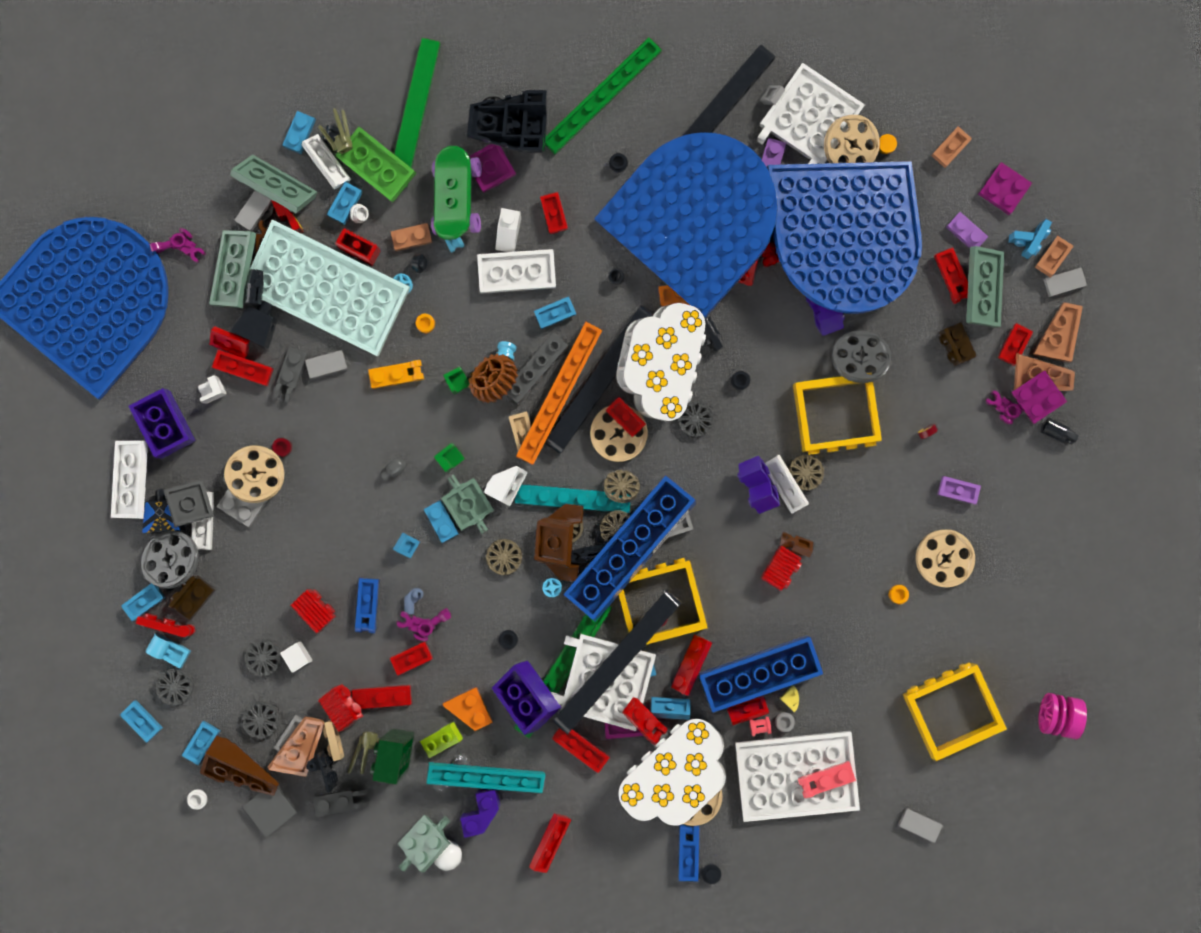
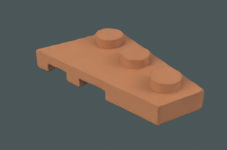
(1061, 334)
(1028, 368)
(298, 748)

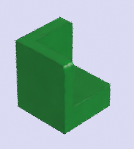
(456, 380)
(449, 457)

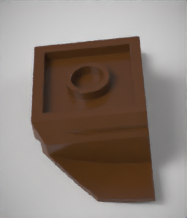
(555, 539)

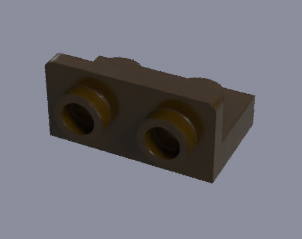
(957, 344)
(191, 597)

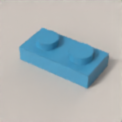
(298, 132)
(344, 201)
(1041, 232)
(555, 313)
(441, 521)
(143, 601)
(670, 708)
(141, 721)
(200, 742)

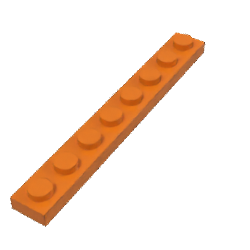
(559, 393)

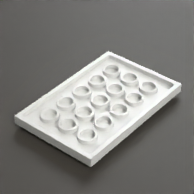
(771, 773)

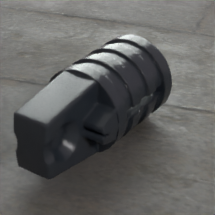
(254, 287)
(712, 335)
(1059, 431)
(581, 554)

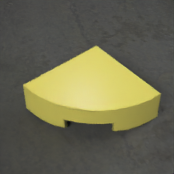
(791, 698)

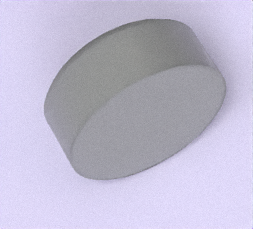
(784, 722)

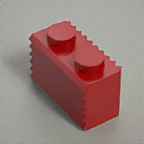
(358, 246)
(781, 568)
(313, 610)
(341, 707)

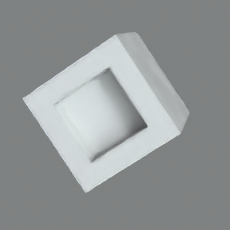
(211, 390)
(296, 656)

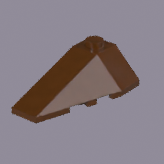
(228, 762)

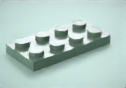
(273, 183)
(232, 268)
(985, 287)

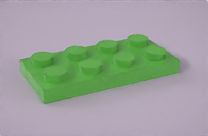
(377, 165)

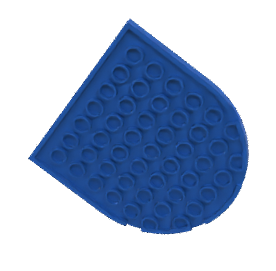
(696, 215)
(848, 232)
(87, 298)

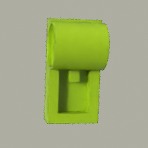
(441, 739)

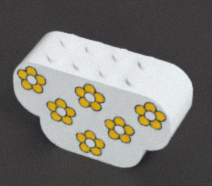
(661, 360)
(676, 776)

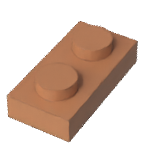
(951, 147)
(411, 237)
(1054, 256)

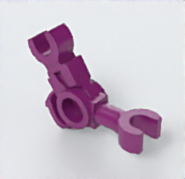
(180, 242)
(1003, 405)
(423, 626)

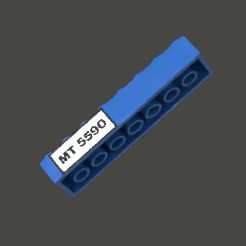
(630, 548)

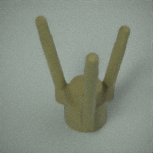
(342, 142)
(368, 740)

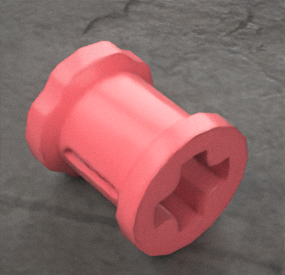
(767, 726)

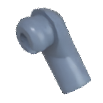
(411, 598)

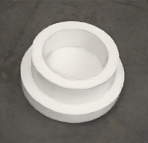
(359, 213)
(197, 799)

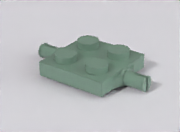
(467, 504)
(424, 843)

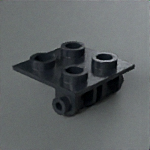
(322, 762)

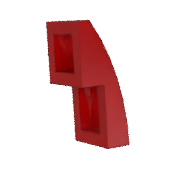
(284, 214)

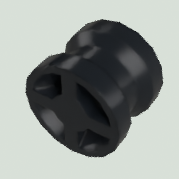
(332, 132)

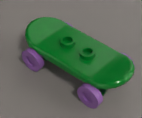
(453, 193)

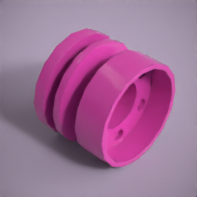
(1062, 716)

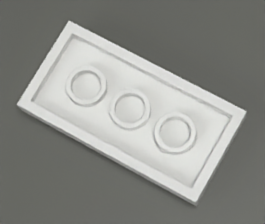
(516, 271)
(129, 479)

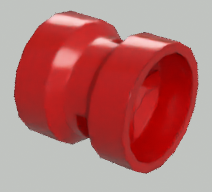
(770, 255)

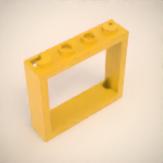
(799, 387)
(680, 630)
(963, 741)

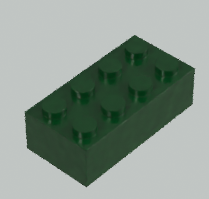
(392, 756)

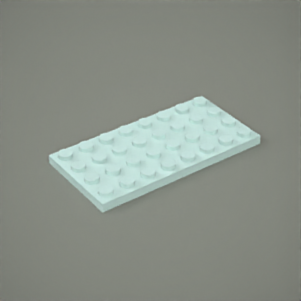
(328, 288)

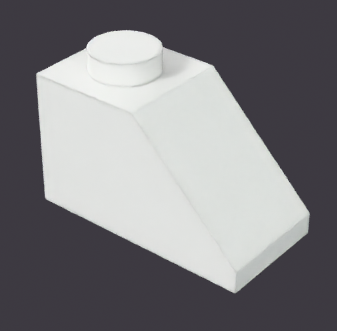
(508, 230)
(506, 484)

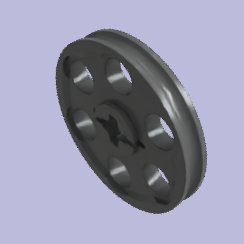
(869, 356)
(161, 558)

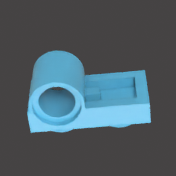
(168, 650)

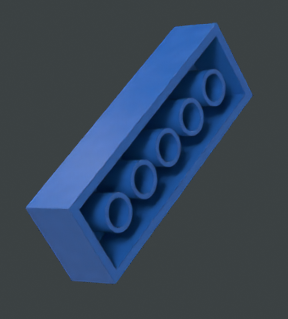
(760, 673)

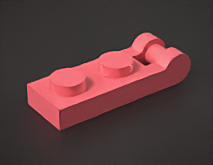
(827, 779)

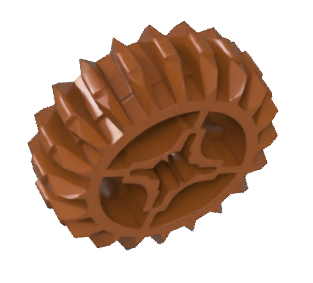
(493, 378)

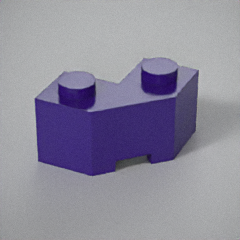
(825, 319)
(755, 476)
(477, 821)

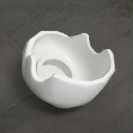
(450, 857)

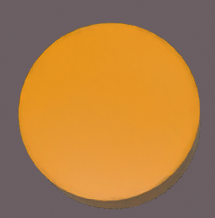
(887, 144)
(425, 323)
(898, 594)

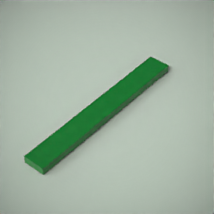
(602, 95)
(417, 100)
(562, 667)

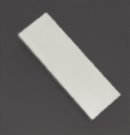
(325, 161)
(786, 484)
(203, 530)

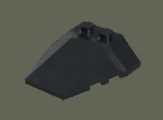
(511, 122)

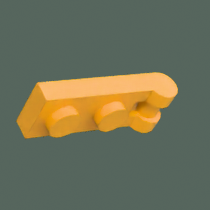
(395, 374)

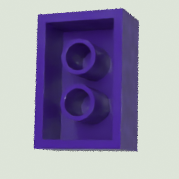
(162, 423)
(526, 697)

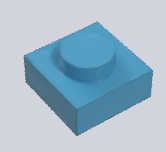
(1021, 238)
(406, 545)

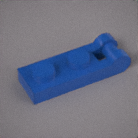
(367, 604)
(688, 853)

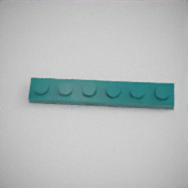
(560, 496)
(485, 777)

